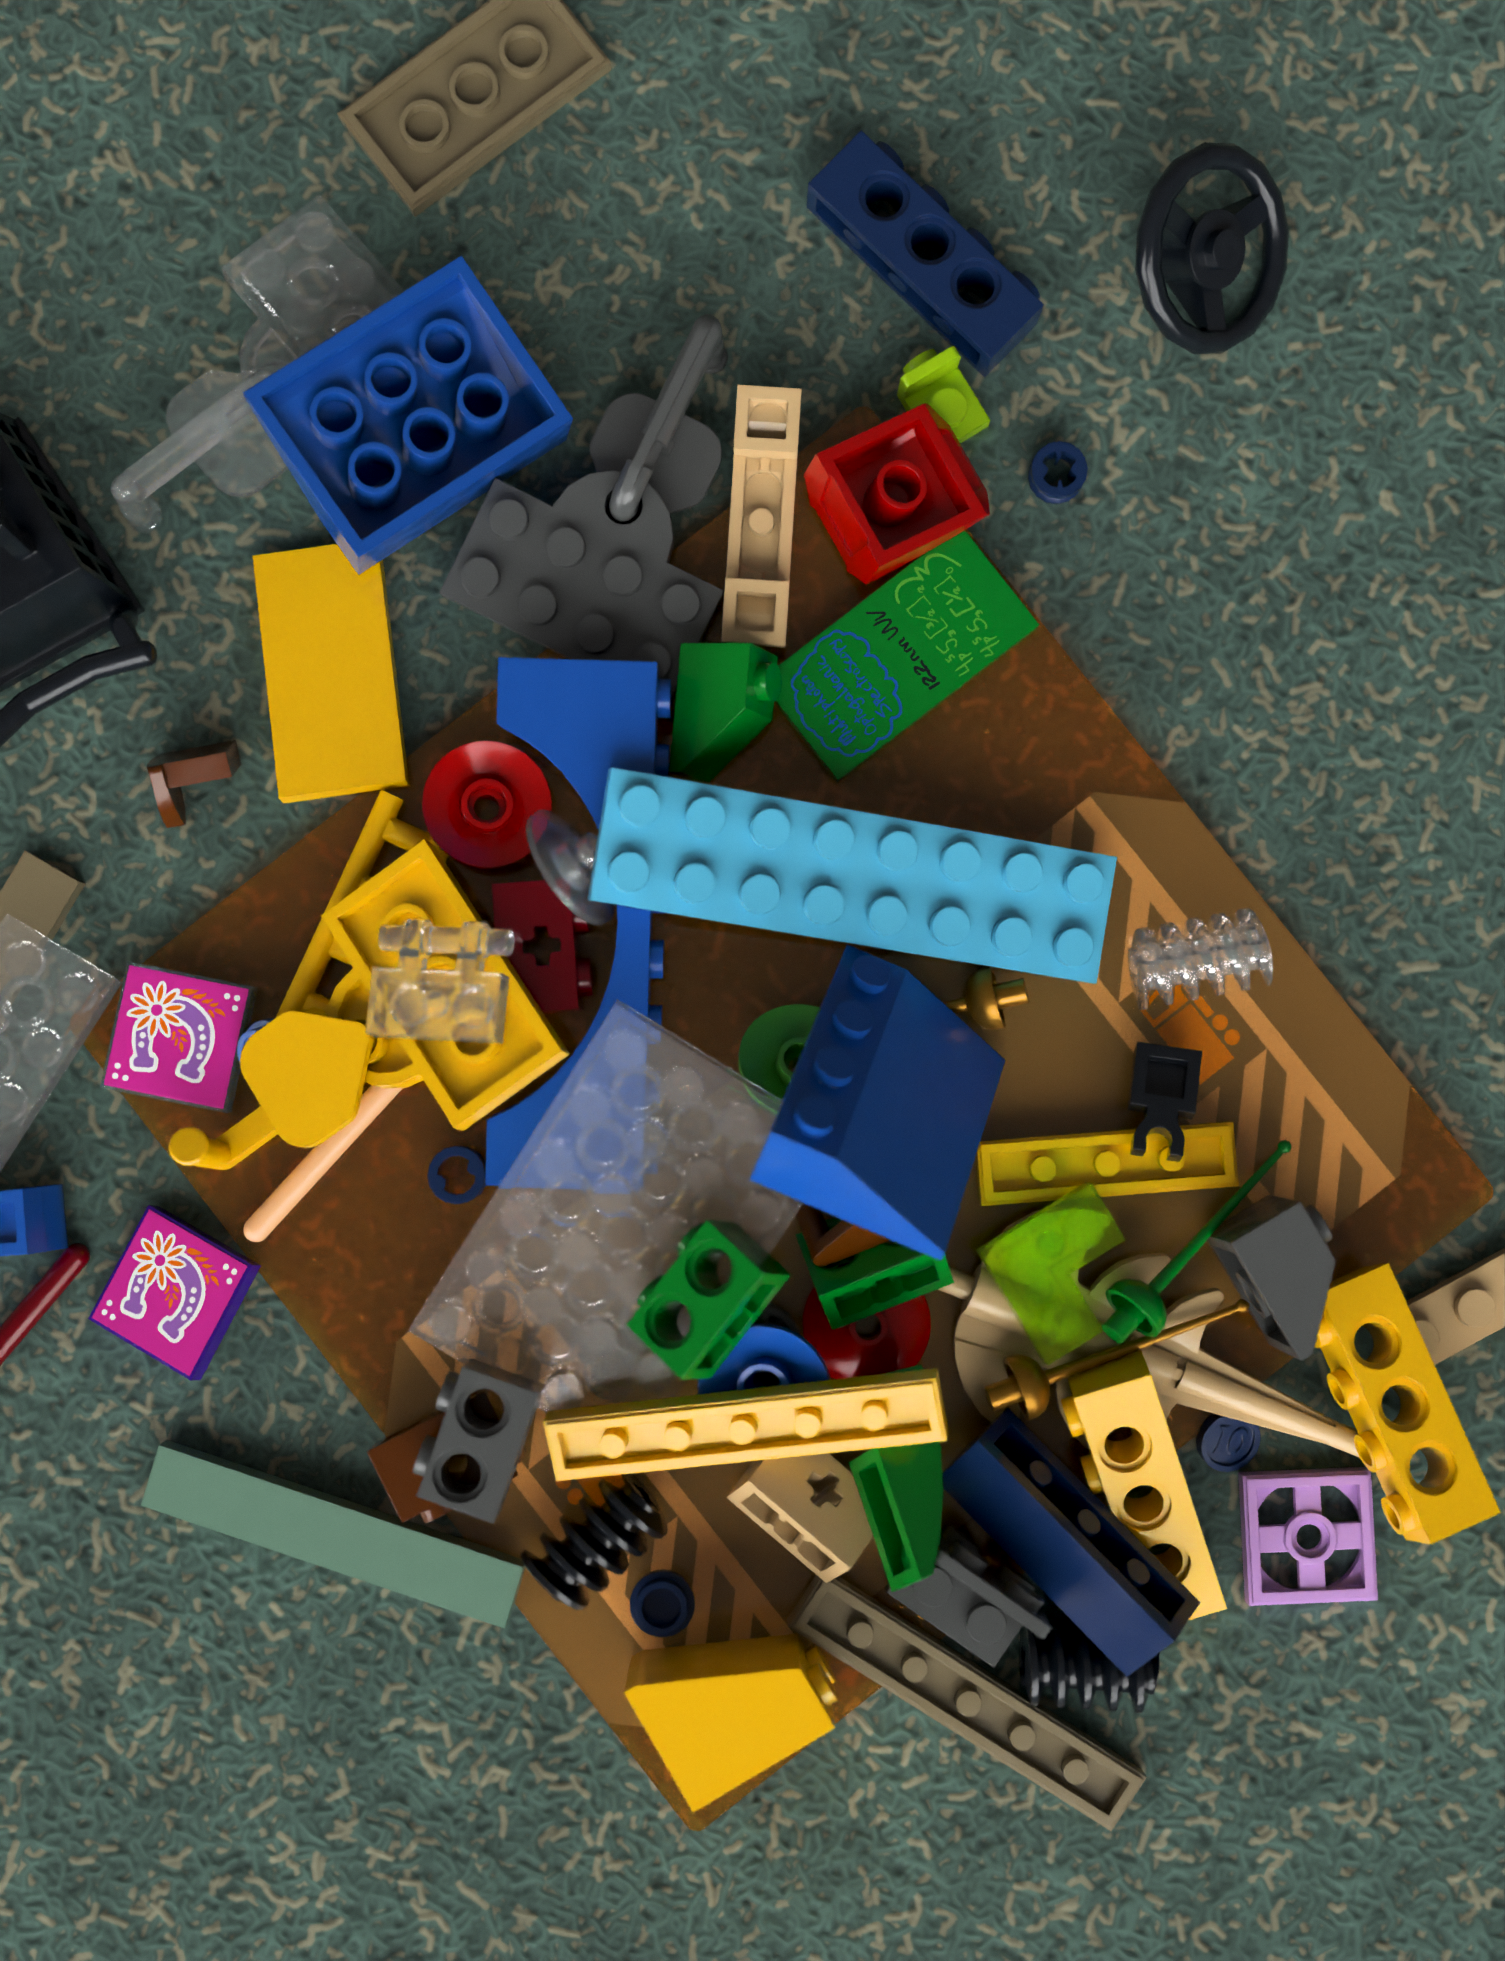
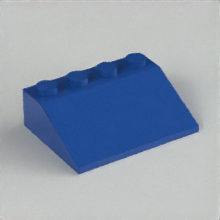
(409, 414)
(883, 1107)

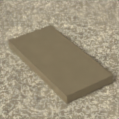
(472, 95)

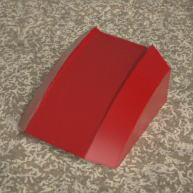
(895, 492)

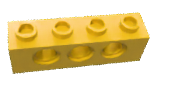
(1121, 1396)
(1454, 1488)

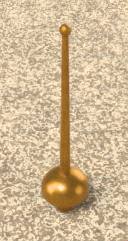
(987, 999)
(1029, 1383)

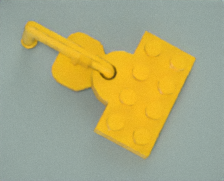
(315, 1066)

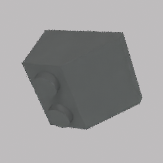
(1281, 1267)

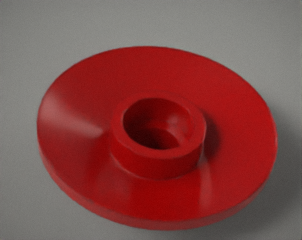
(478, 773)
(896, 1346)

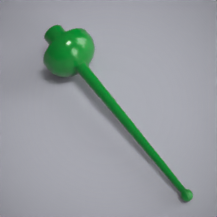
(1139, 1303)

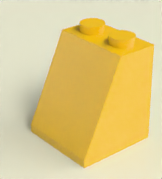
(730, 1708)

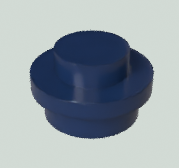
(662, 1603)

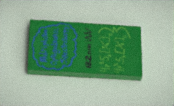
(900, 654)

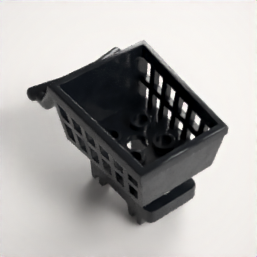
(54, 586)

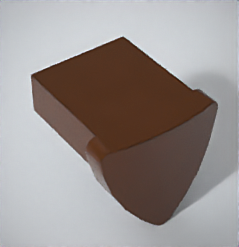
(188, 767)

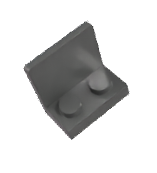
(974, 1600)

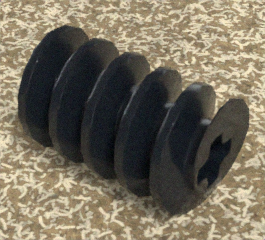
(597, 1542)
(1079, 1666)

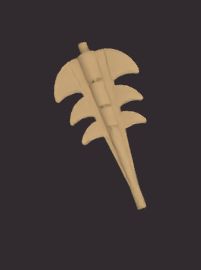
(1178, 1366)

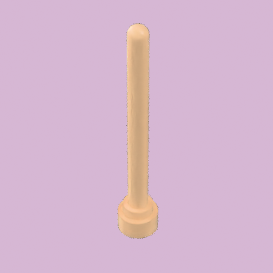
(315, 1165)

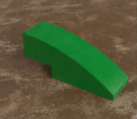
(903, 1505)

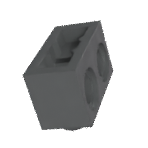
(491, 1443)

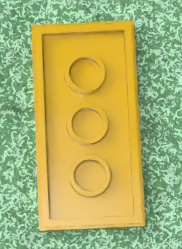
(329, 675)

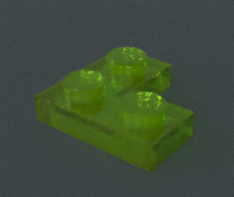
(1035, 1266)

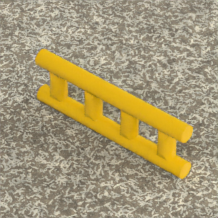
(379, 827)

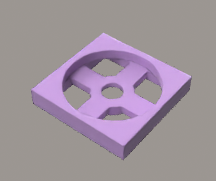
(1356, 1584)

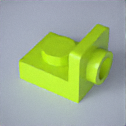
(939, 382)

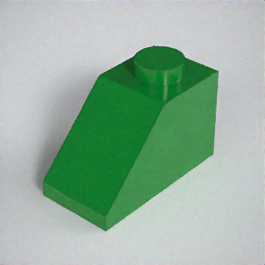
(720, 704)

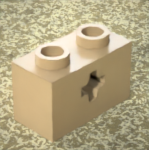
(821, 1532)

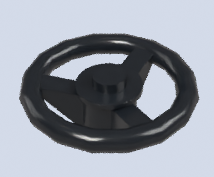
(1208, 251)

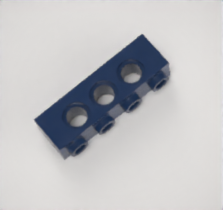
(875, 172)

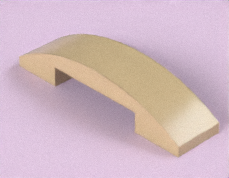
(761, 515)

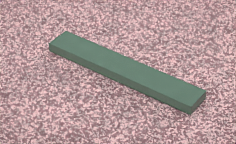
(334, 1533)

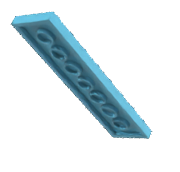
(850, 876)

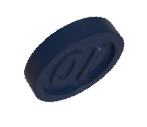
(1227, 1443)

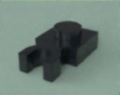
(1164, 1089)

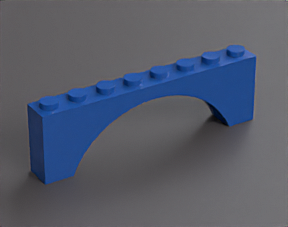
(585, 722)

